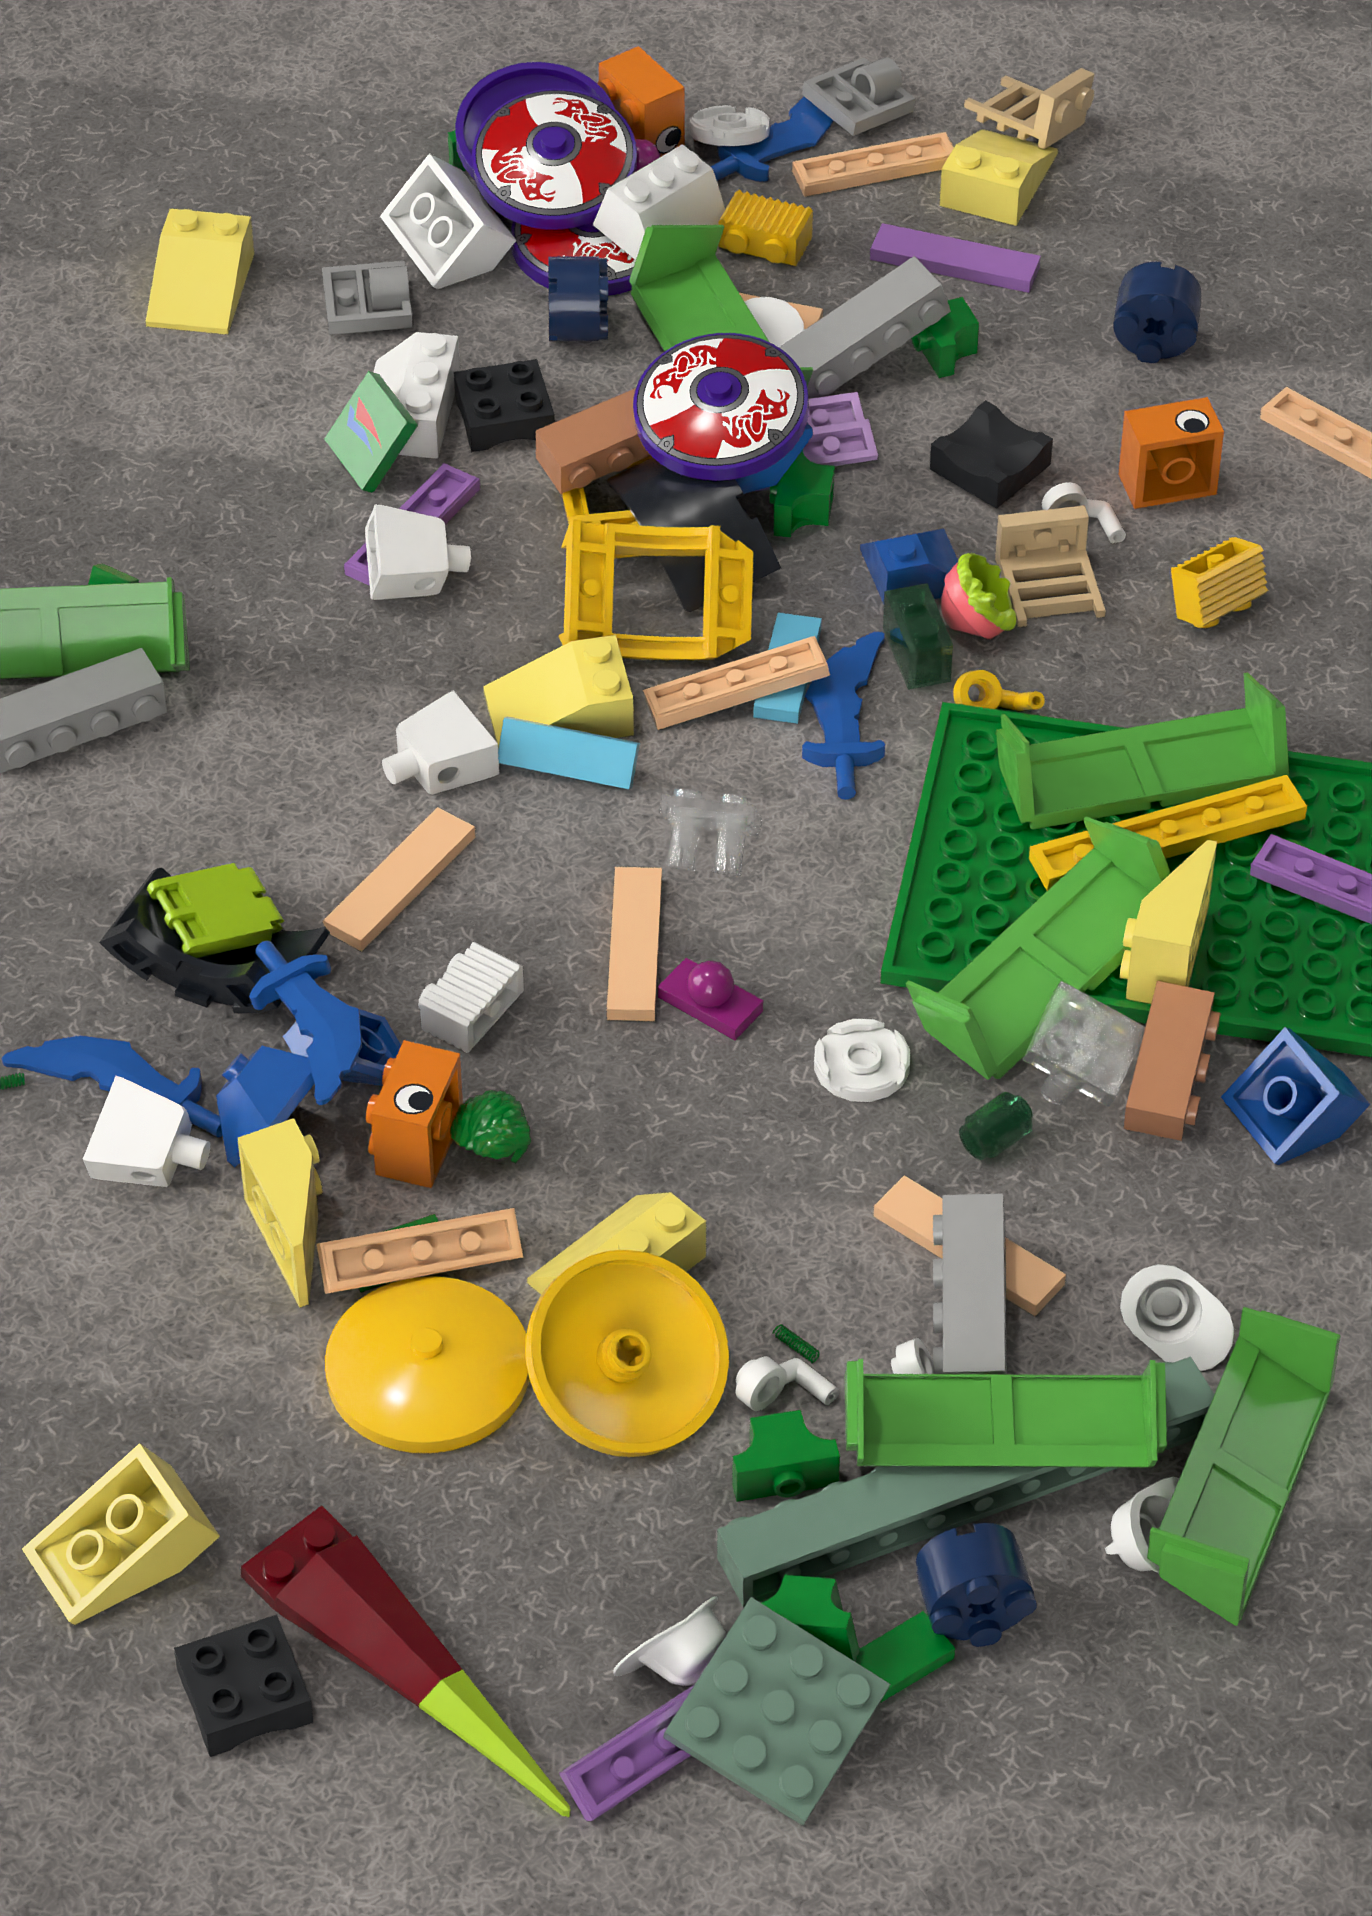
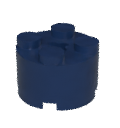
(577, 298)
(1157, 311)
(974, 1583)

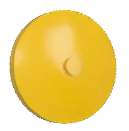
(627, 1353)
(427, 1364)

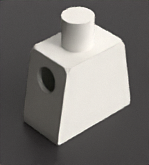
(409, 554)
(443, 747)
(142, 1138)

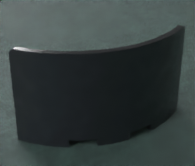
(674, 500)
(150, 948)

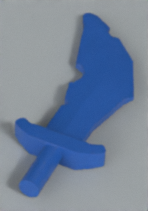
(801, 131)
(838, 711)
(317, 1013)
(106, 1059)

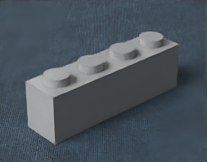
(868, 327)
(79, 708)
(972, 1285)

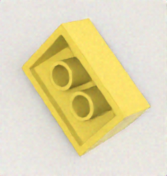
(645, 1223)

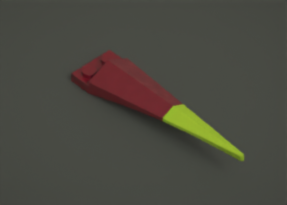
(348, 1601)

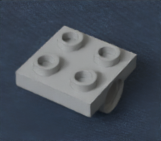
(861, 94)
(367, 297)

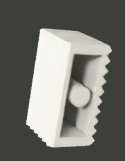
(470, 996)

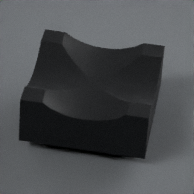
(502, 403)
(991, 455)
(243, 1684)

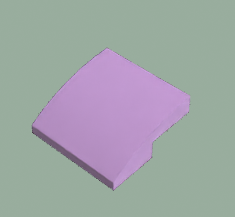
(839, 431)

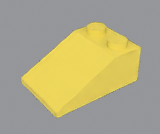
(994, 175)
(200, 271)
(570, 688)
(1169, 927)
(282, 1197)
(120, 1537)

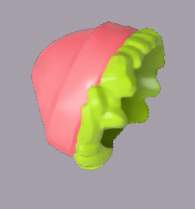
(977, 598)

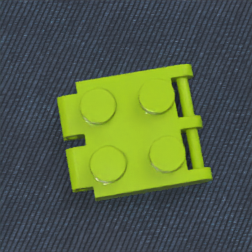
(217, 909)

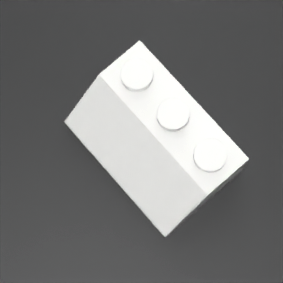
(665, 192)
(446, 224)
(423, 380)

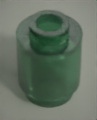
(996, 1126)

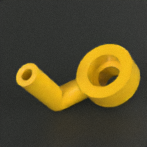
(991, 693)

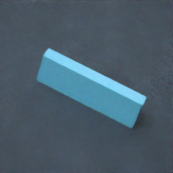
(787, 704)
(568, 752)

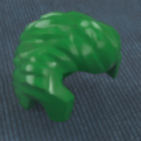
(492, 1126)

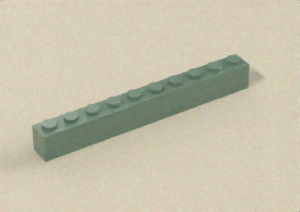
(910, 1504)

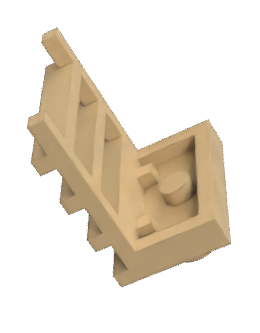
(1058, 108)
(1046, 547)

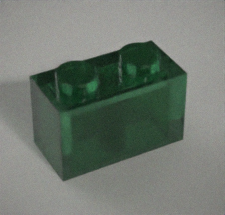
(917, 636)

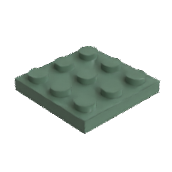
(776, 1711)

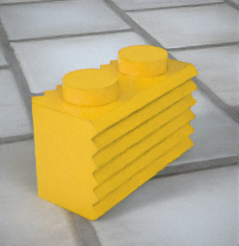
(766, 228)
(1218, 582)

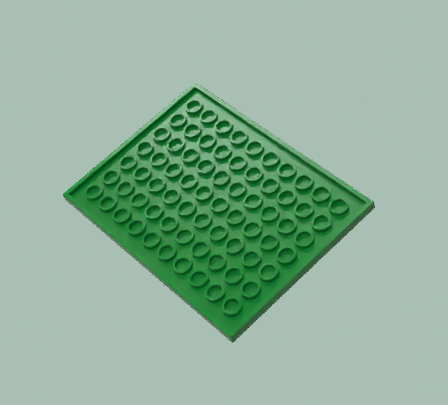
(1261, 948)

